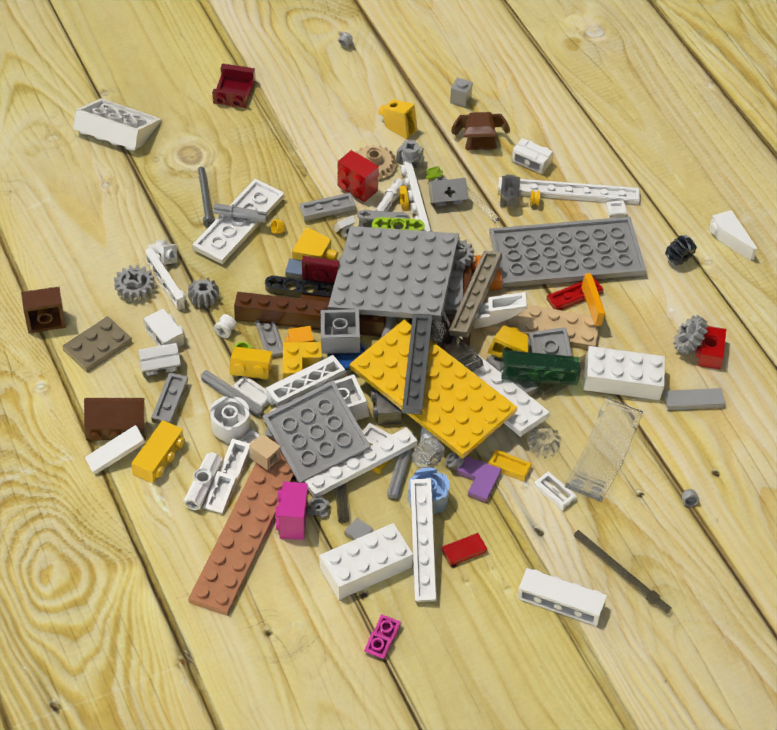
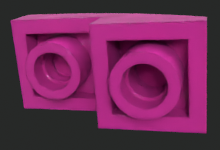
(382, 637)

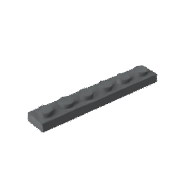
(417, 364)

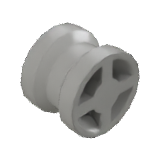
(410, 151)

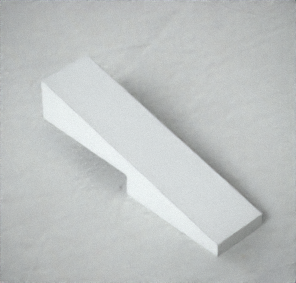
(227, 477)

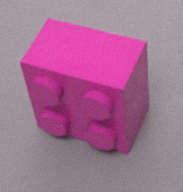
(292, 510)

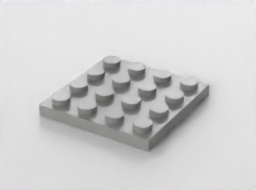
(316, 432)

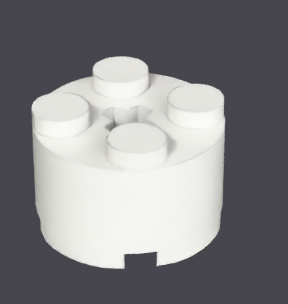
(230, 418)

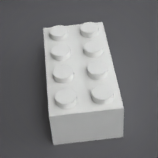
(624, 373)
(366, 561)

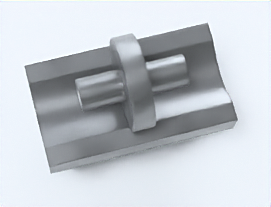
(509, 191)

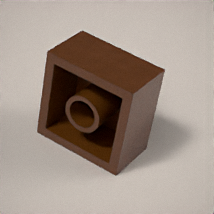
(43, 309)

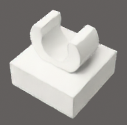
(344, 225)

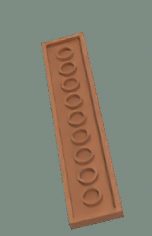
(240, 539)

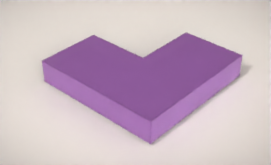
(484, 477)

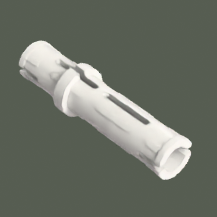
(391, 195)

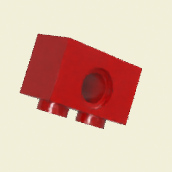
(711, 350)

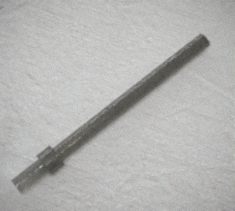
(651, 596)

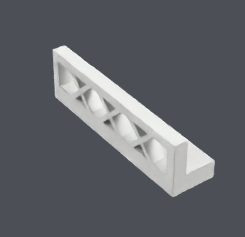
(304, 381)

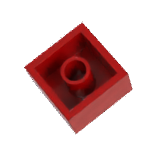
(357, 176)

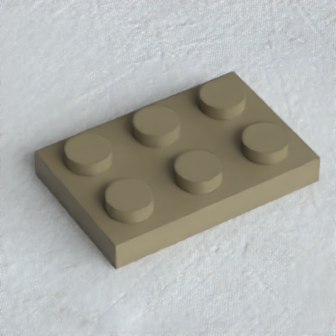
(97, 344)

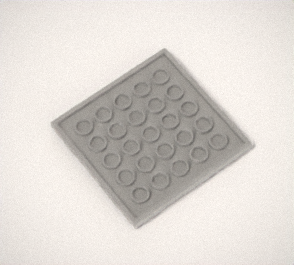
(394, 272)

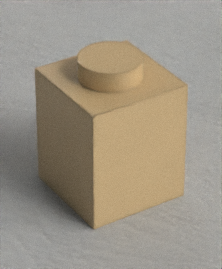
(265, 451)

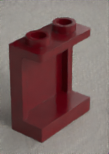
(234, 85)

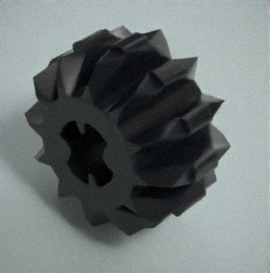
(680, 250)

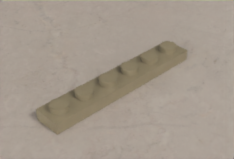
(475, 294)

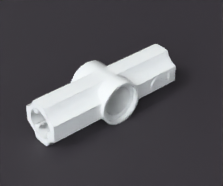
(206, 473)

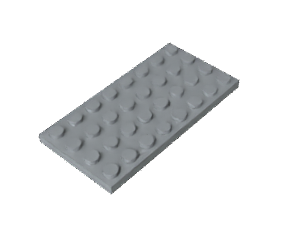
(567, 251)

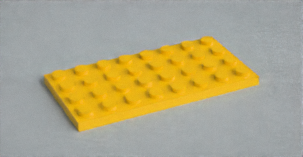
(456, 403)

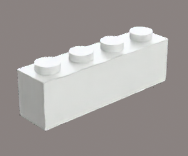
(561, 596)

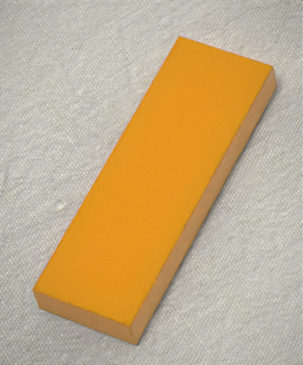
(593, 299)

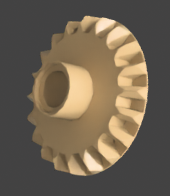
(381, 157)

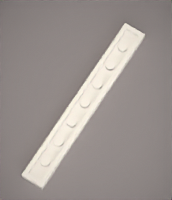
(577, 191)

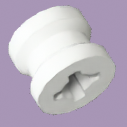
(225, 326)

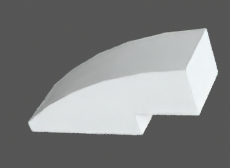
(500, 309)

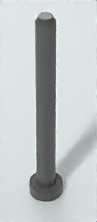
(208, 219)

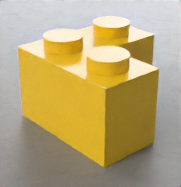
(299, 356)

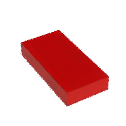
(464, 549)

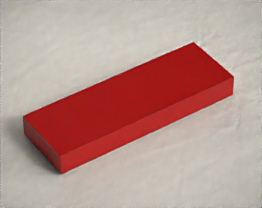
(570, 296)

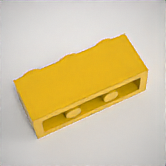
(158, 452)

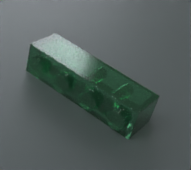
(540, 367)

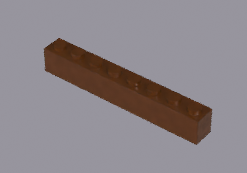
(294, 312)

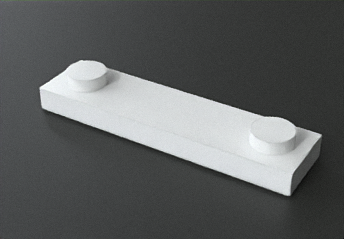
(177, 296)

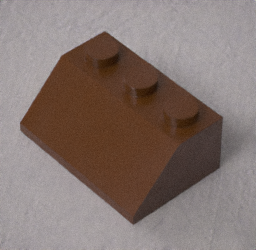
(113, 416)

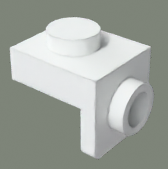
(167, 251)

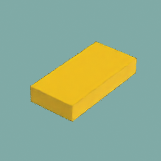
(510, 465)

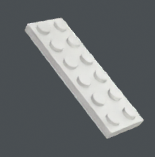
(228, 233)
(529, 411)

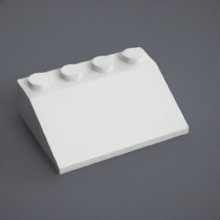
(115, 123)

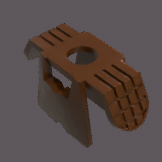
(480, 129)

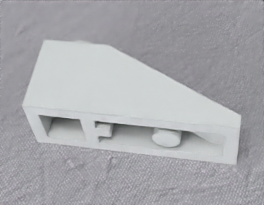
(732, 234)

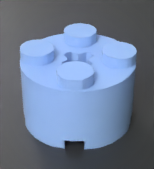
(440, 487)

